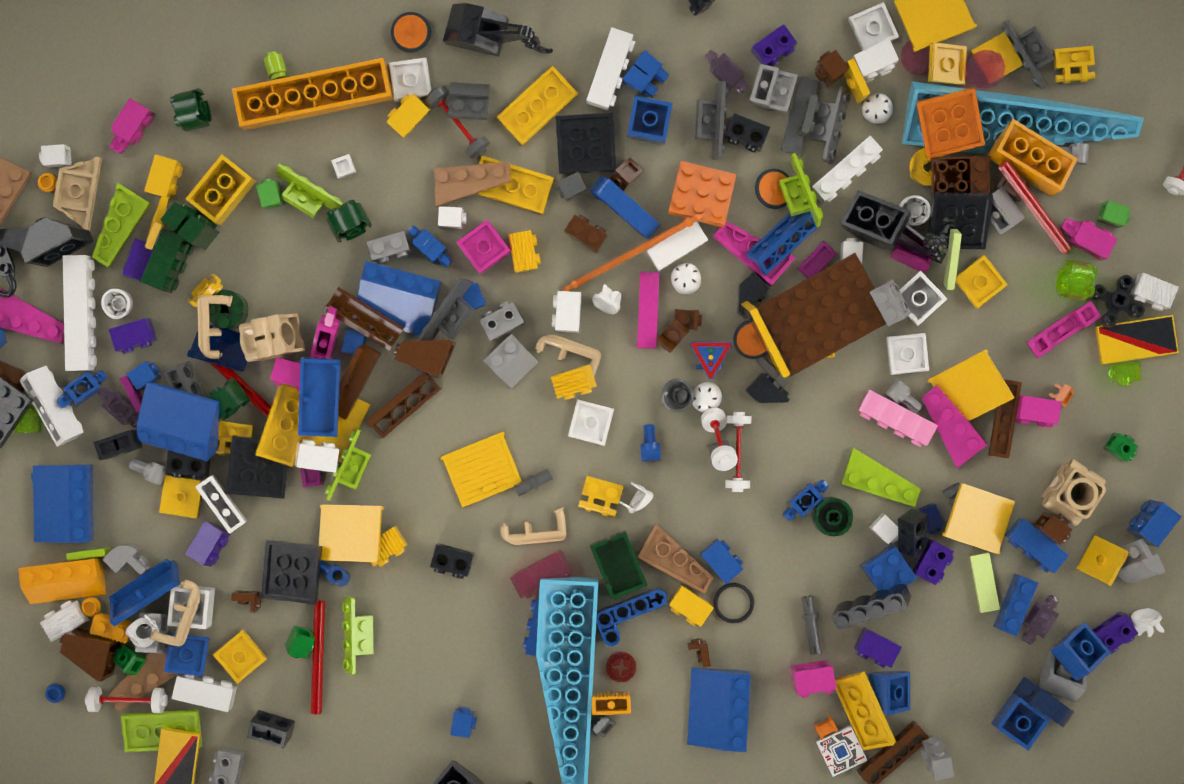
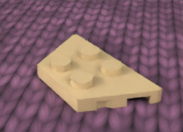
(77, 191)

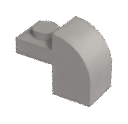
(127, 554)

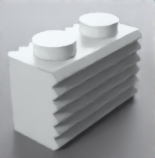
(1153, 291)
(64, 620)

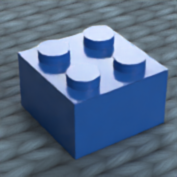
(649, 120)
(1153, 522)
(888, 569)
(1080, 651)
(1020, 721)

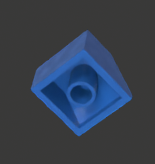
(891, 690)

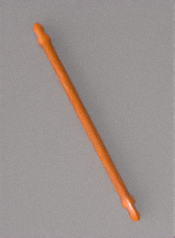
(688, 222)

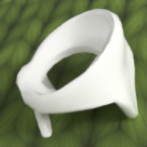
(607, 300)
(642, 495)
(1145, 620)
(131, 632)

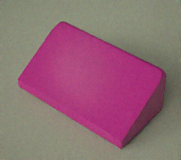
(911, 258)

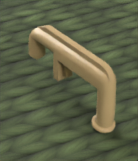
(204, 329)
(570, 346)
(539, 536)
(186, 619)

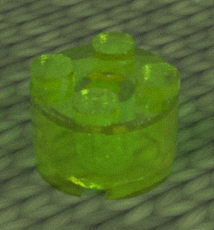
(1076, 280)

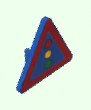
(711, 355)

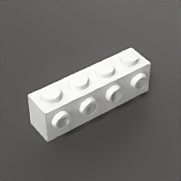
(610, 69)
(841, 174)
(45, 392)

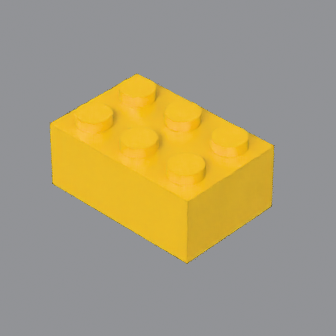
(221, 190)

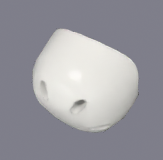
(876, 107)
(916, 209)
(685, 276)
(121, 302)
(705, 397)

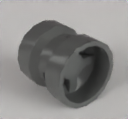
(951, 492)

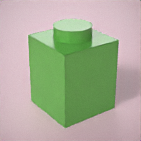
(269, 194)
(1114, 214)

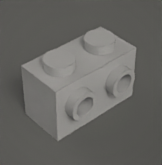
(1004, 211)
(389, 246)
(890, 302)
(501, 321)
(144, 631)
(937, 758)
(227, 766)

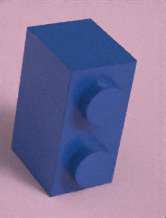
(722, 561)

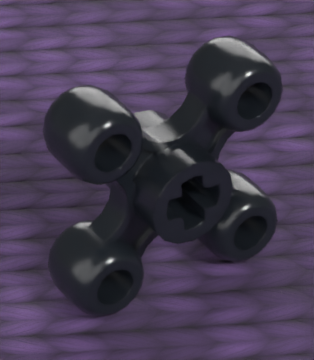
(1123, 305)

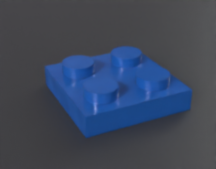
(189, 657)

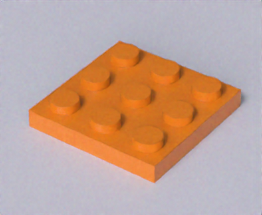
(950, 123)
(702, 192)

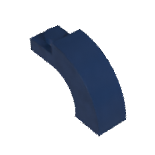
(1043, 702)

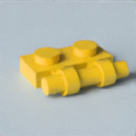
(1074, 58)
(230, 429)
(601, 490)

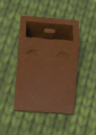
(960, 174)

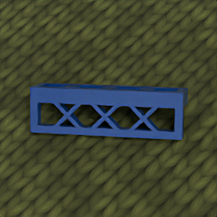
(778, 236)

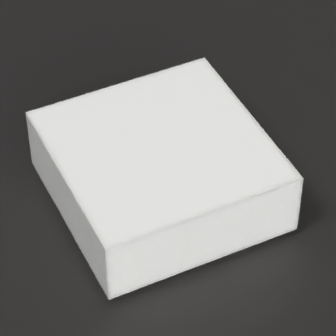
(343, 166)

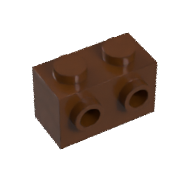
(830, 68)
(585, 233)
(1053, 527)

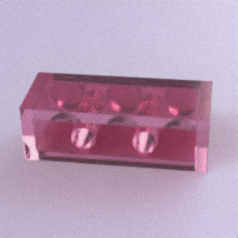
(528, 579)

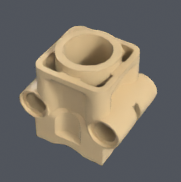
(271, 337)
(1058, 493)

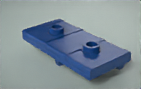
(319, 397)
(143, 591)

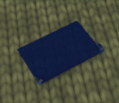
(227, 344)

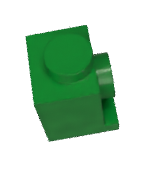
(129, 660)

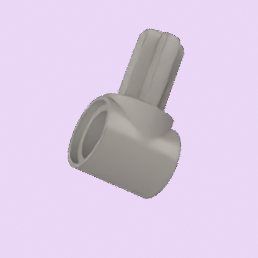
(1080, 151)
(900, 393)
(151, 471)

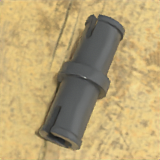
(533, 482)

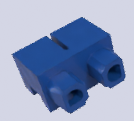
(643, 73)

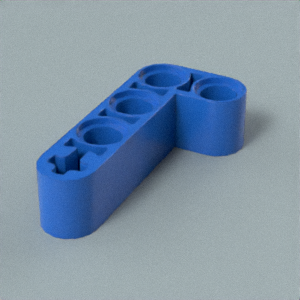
(624, 206)
(611, 625)

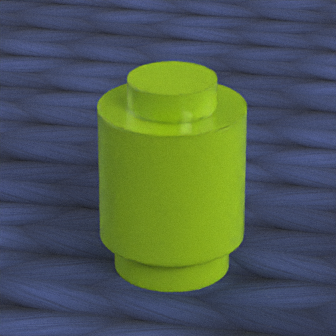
(275, 65)

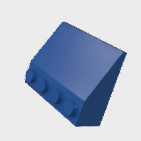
(400, 295)
(178, 421)
(63, 503)
(719, 709)

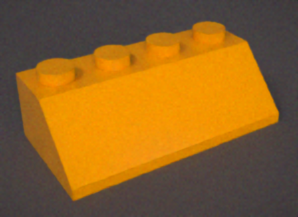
(1033, 157)
(63, 580)

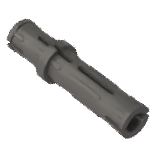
(811, 624)

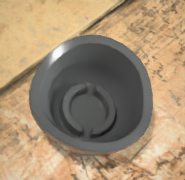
(677, 395)

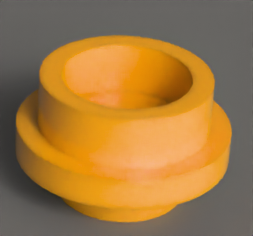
(47, 182)
(91, 606)

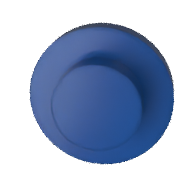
(55, 693)

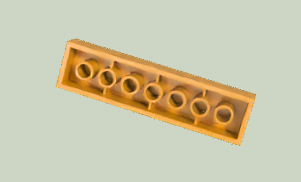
(312, 94)

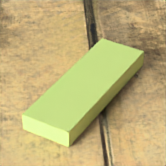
(952, 259)
(984, 582)

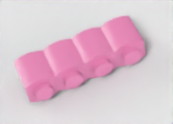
(897, 418)

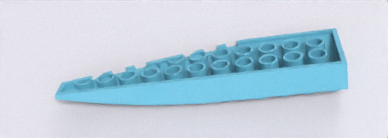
(1050, 119)
(567, 667)

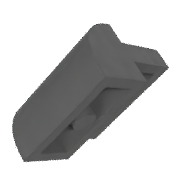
(469, 101)

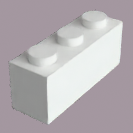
(676, 246)
(221, 504)
(205, 692)

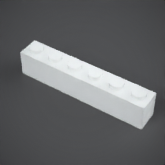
(78, 313)

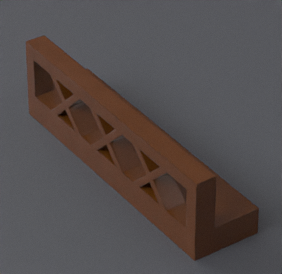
(365, 317)
(356, 378)
(398, 399)
(1004, 423)
(882, 756)

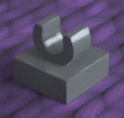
(604, 726)

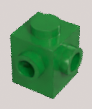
(1121, 447)
(300, 642)

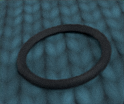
(750, 597)

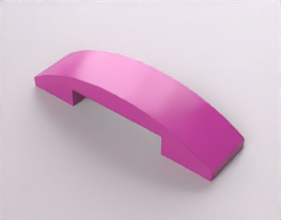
(648, 310)
(1063, 329)

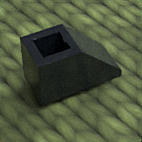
(751, 290)
(765, 391)

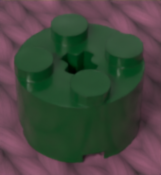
(191, 110)
(348, 221)
(237, 315)
(229, 398)
(843, 516)

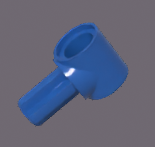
(650, 449)
(331, 572)

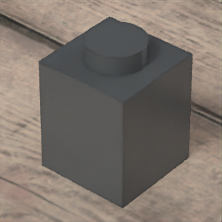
(571, 186)

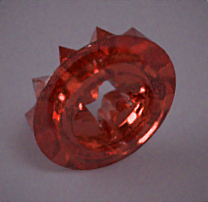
(626, 674)

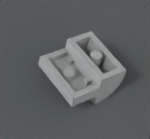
(773, 89)
(1140, 563)

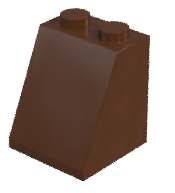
(426, 356)
(90, 652)

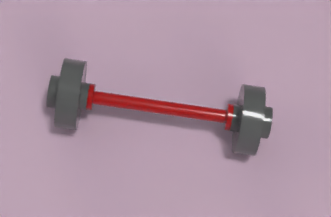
(437, 97)

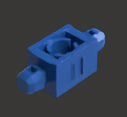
(429, 246)
(64, 400)
(821, 486)

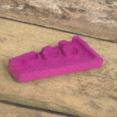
(740, 242)
(27, 319)
(955, 430)

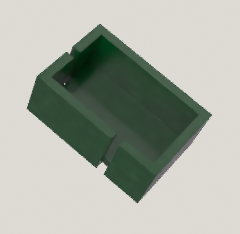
(191, 225)
(167, 261)
(618, 563)

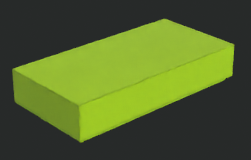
(91, 553)

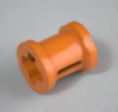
(825, 727)

